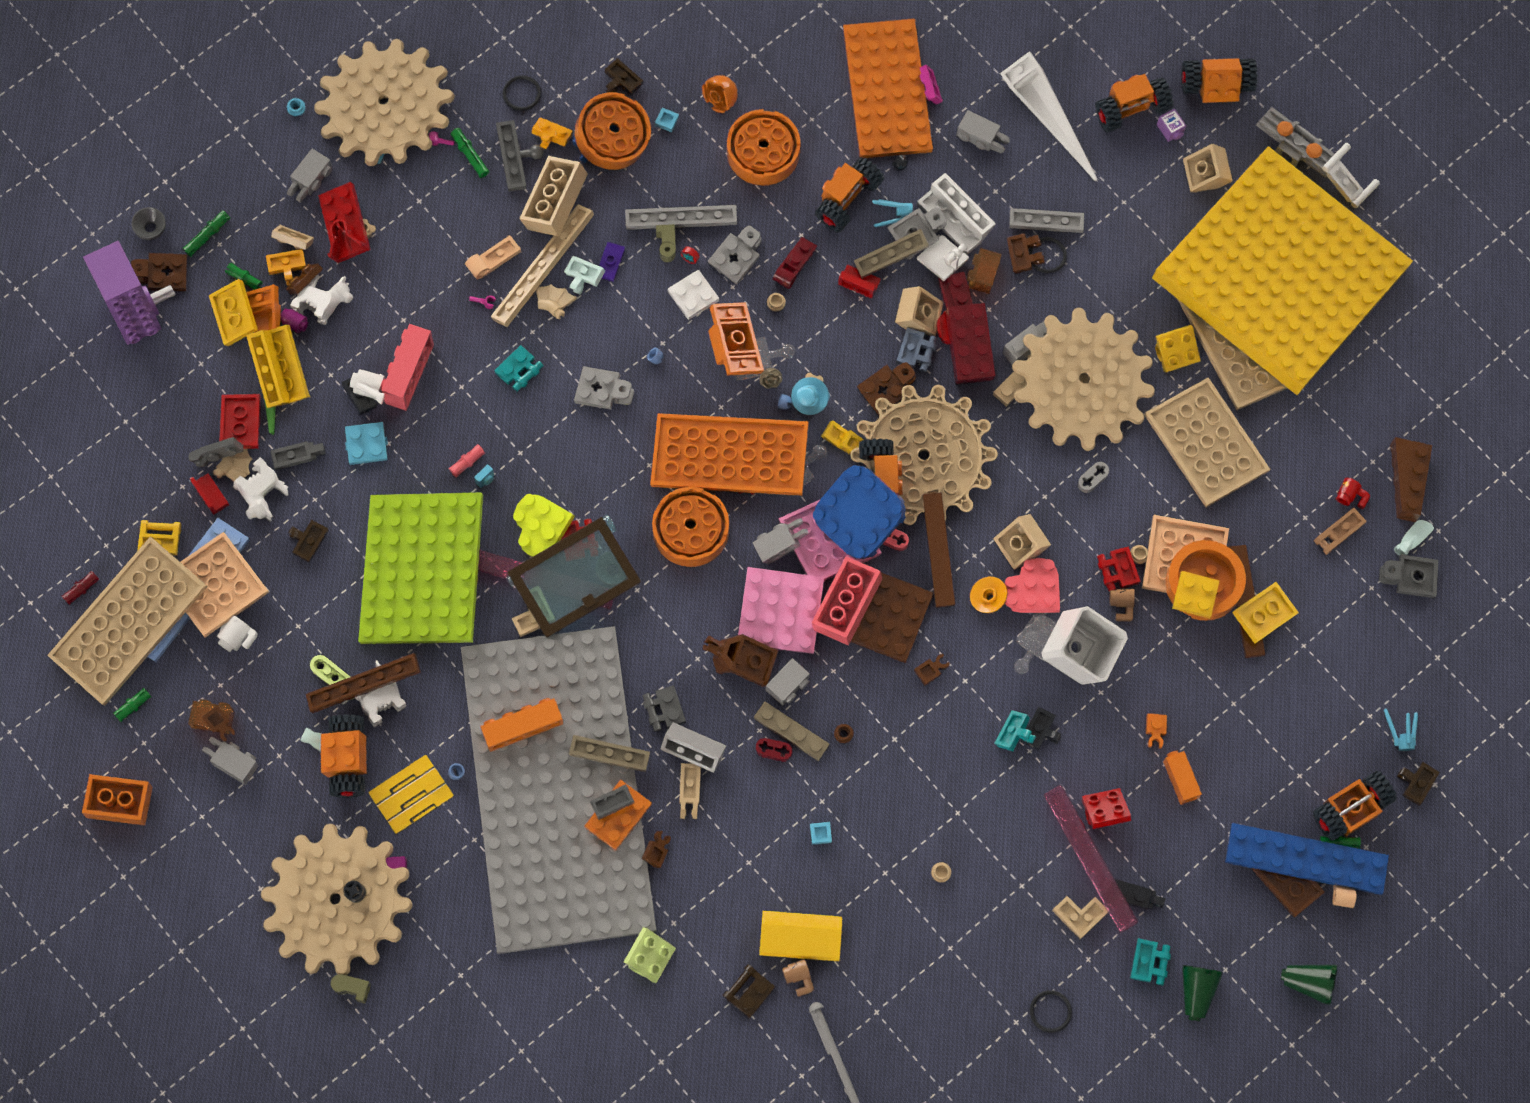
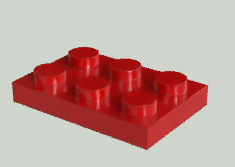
(241, 419)

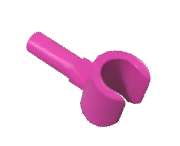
(436, 140)
(484, 301)

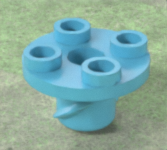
(810, 396)

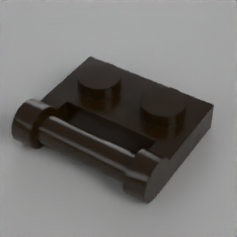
(753, 996)

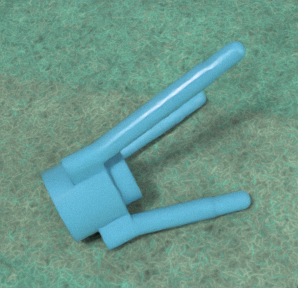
(902, 210)
(1407, 740)

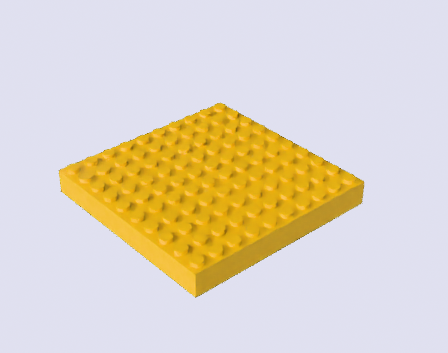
(1282, 270)

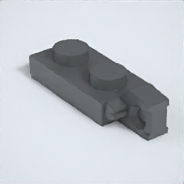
(296, 454)

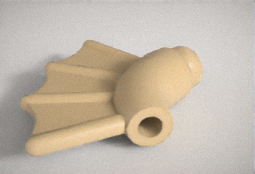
(554, 300)
(234, 466)

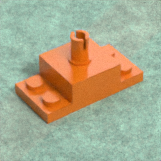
(734, 339)

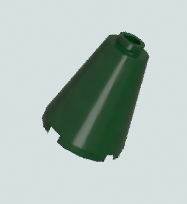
(1311, 980)
(1199, 990)

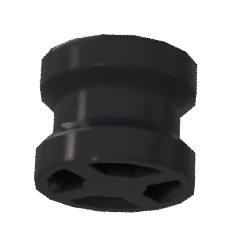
(350, 890)

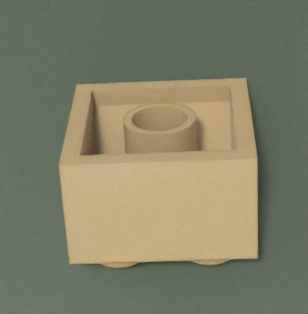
(1207, 169)
(919, 310)
(1021, 541)

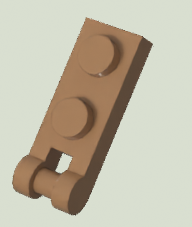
(1340, 530)

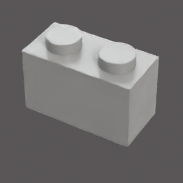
(788, 682)

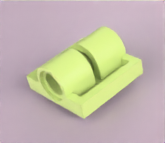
(649, 955)

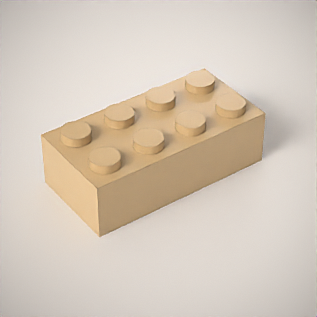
(553, 196)

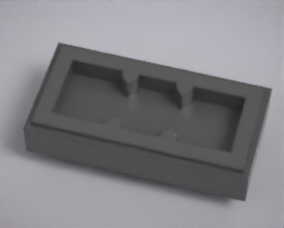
(612, 802)

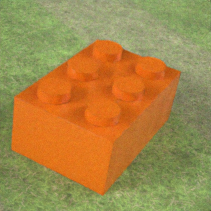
(117, 799)

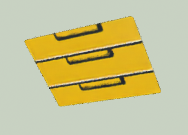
(410, 794)

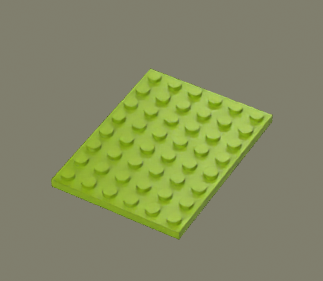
(421, 568)

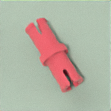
(466, 460)

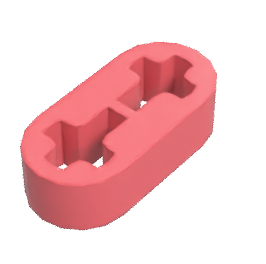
(892, 543)

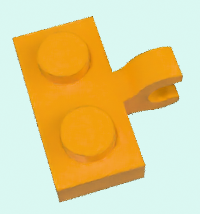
(551, 132)
(286, 263)

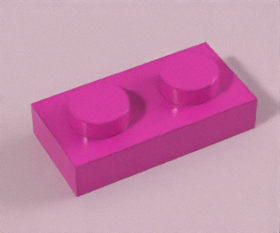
(928, 79)

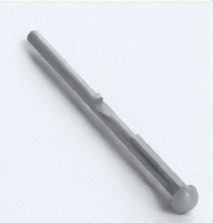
(827, 1039)

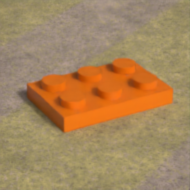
(618, 825)

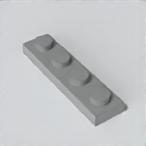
(1046, 220)

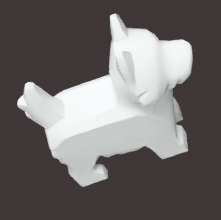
(321, 302)
(257, 488)
(379, 700)

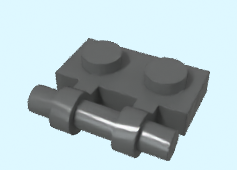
(669, 705)

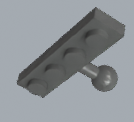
(512, 155)

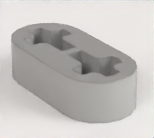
(1096, 480)

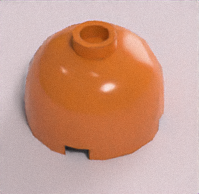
(720, 92)

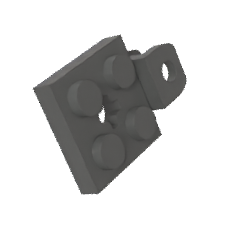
(1402, 573)

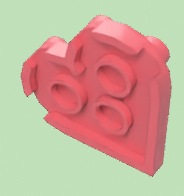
(1035, 588)

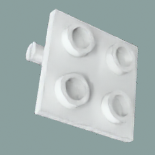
(943, 257)

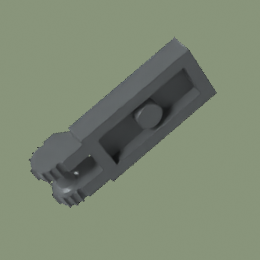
(215, 451)

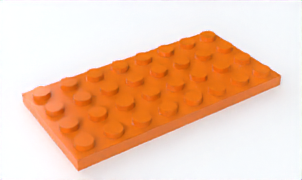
(887, 88)
(729, 454)

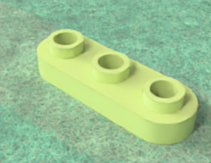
(328, 671)

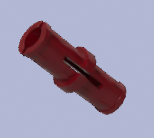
(80, 587)

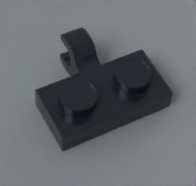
(1040, 727)

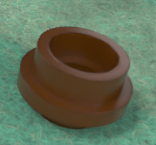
(843, 727)

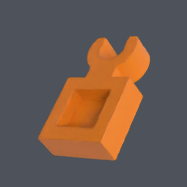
(1156, 726)

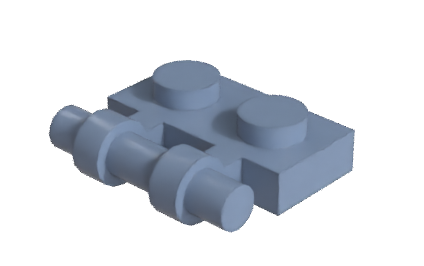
(911, 346)

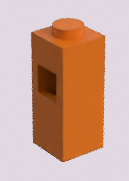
(1182, 777)

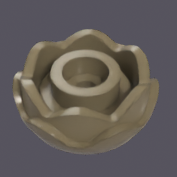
(770, 378)

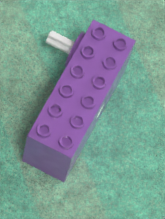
(127, 300)

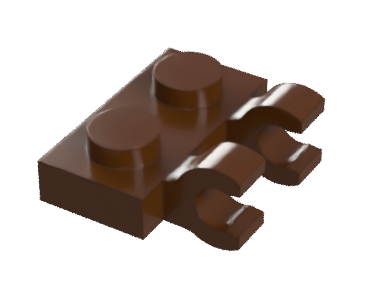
(1019, 252)

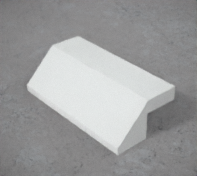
(964, 218)

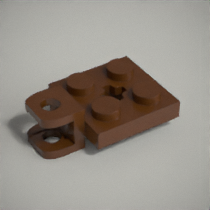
(151, 271)
(886, 378)

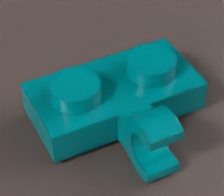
(1014, 730)

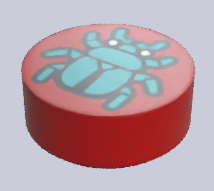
(690, 255)

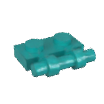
(515, 364)
(1144, 960)

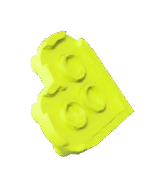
(541, 523)

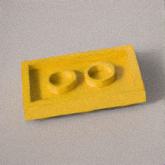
(233, 312)
(1265, 612)

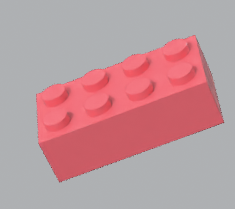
(407, 366)
(847, 600)

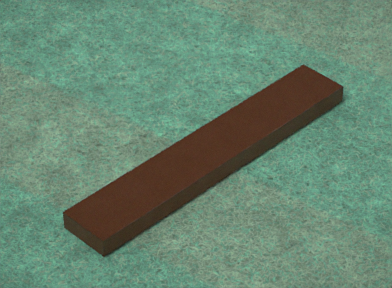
(938, 550)
(1249, 647)
(363, 683)

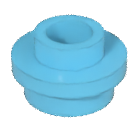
(293, 103)

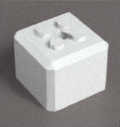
(1097, 642)

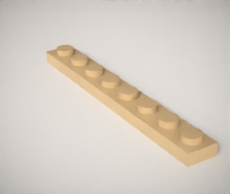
(542, 266)

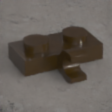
(622, 77)
(308, 540)
(1419, 782)

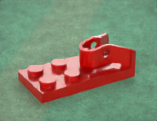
(344, 223)

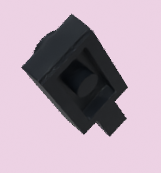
(1140, 896)

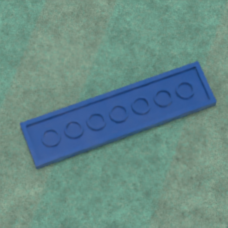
(1307, 858)

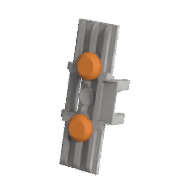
(1291, 143)

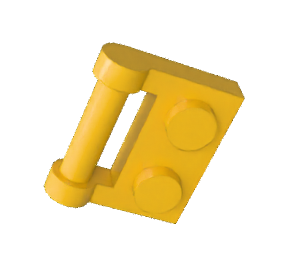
(169, 542)

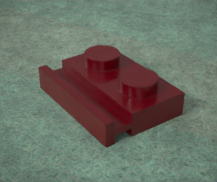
(955, 290)

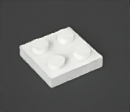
(693, 294)

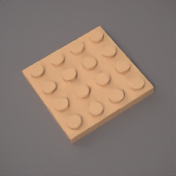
(1166, 539)
(229, 581)

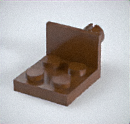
(742, 657)

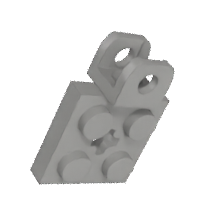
(917, 221)
(743, 247)
(612, 389)

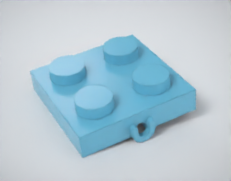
(366, 443)

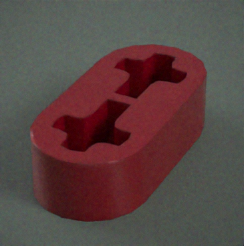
(775, 745)

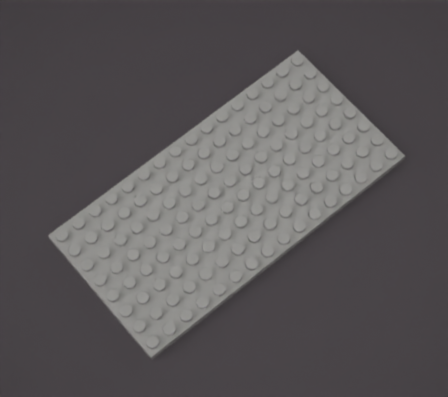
(543, 867)

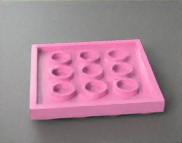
(817, 552)
(781, 609)

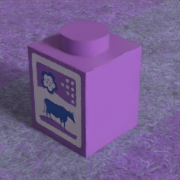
(1171, 125)

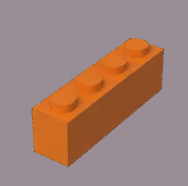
(522, 724)

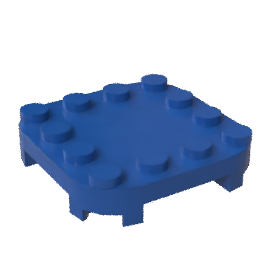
(859, 512)

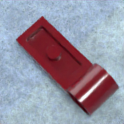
(794, 262)

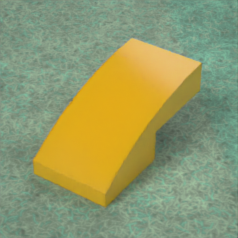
(841, 437)

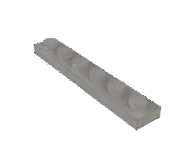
(681, 217)

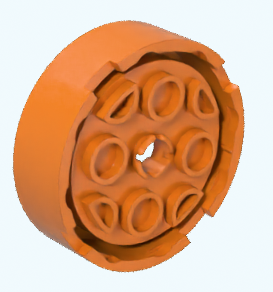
(606, 147)
(761, 164)
(686, 545)
(1211, 561)

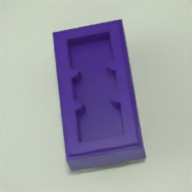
(611, 260)

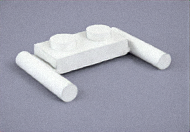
(1345, 181)

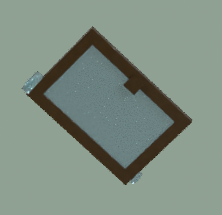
(574, 576)

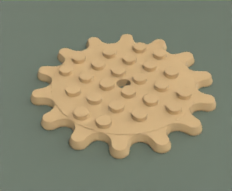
(391, 126)
(1077, 406)
(945, 434)
(341, 929)

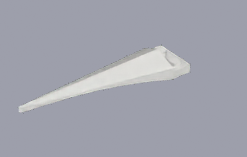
(1033, 88)

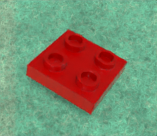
(1106, 808)

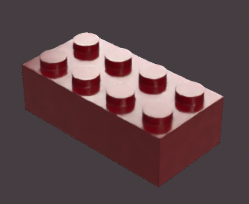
(970, 343)

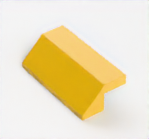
(278, 366)
(800, 936)

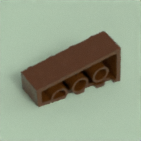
(1410, 470)

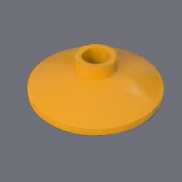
(983, 589)

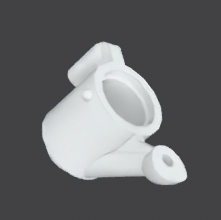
(368, 385)
(235, 634)

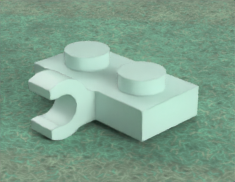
(583, 272)

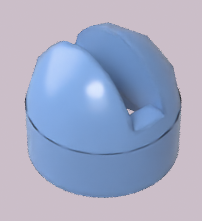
(655, 356)
(783, 400)
(459, 770)

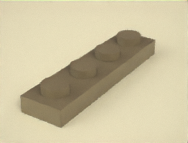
(891, 253)
(791, 731)
(609, 753)

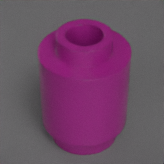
(293, 318)

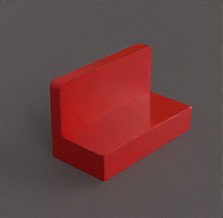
(851, 279)
(210, 493)

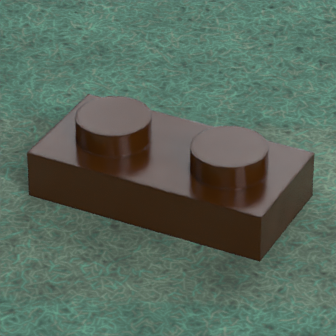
(299, 282)

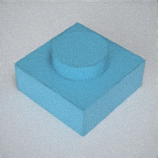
(666, 120)
(485, 476)
(820, 833)

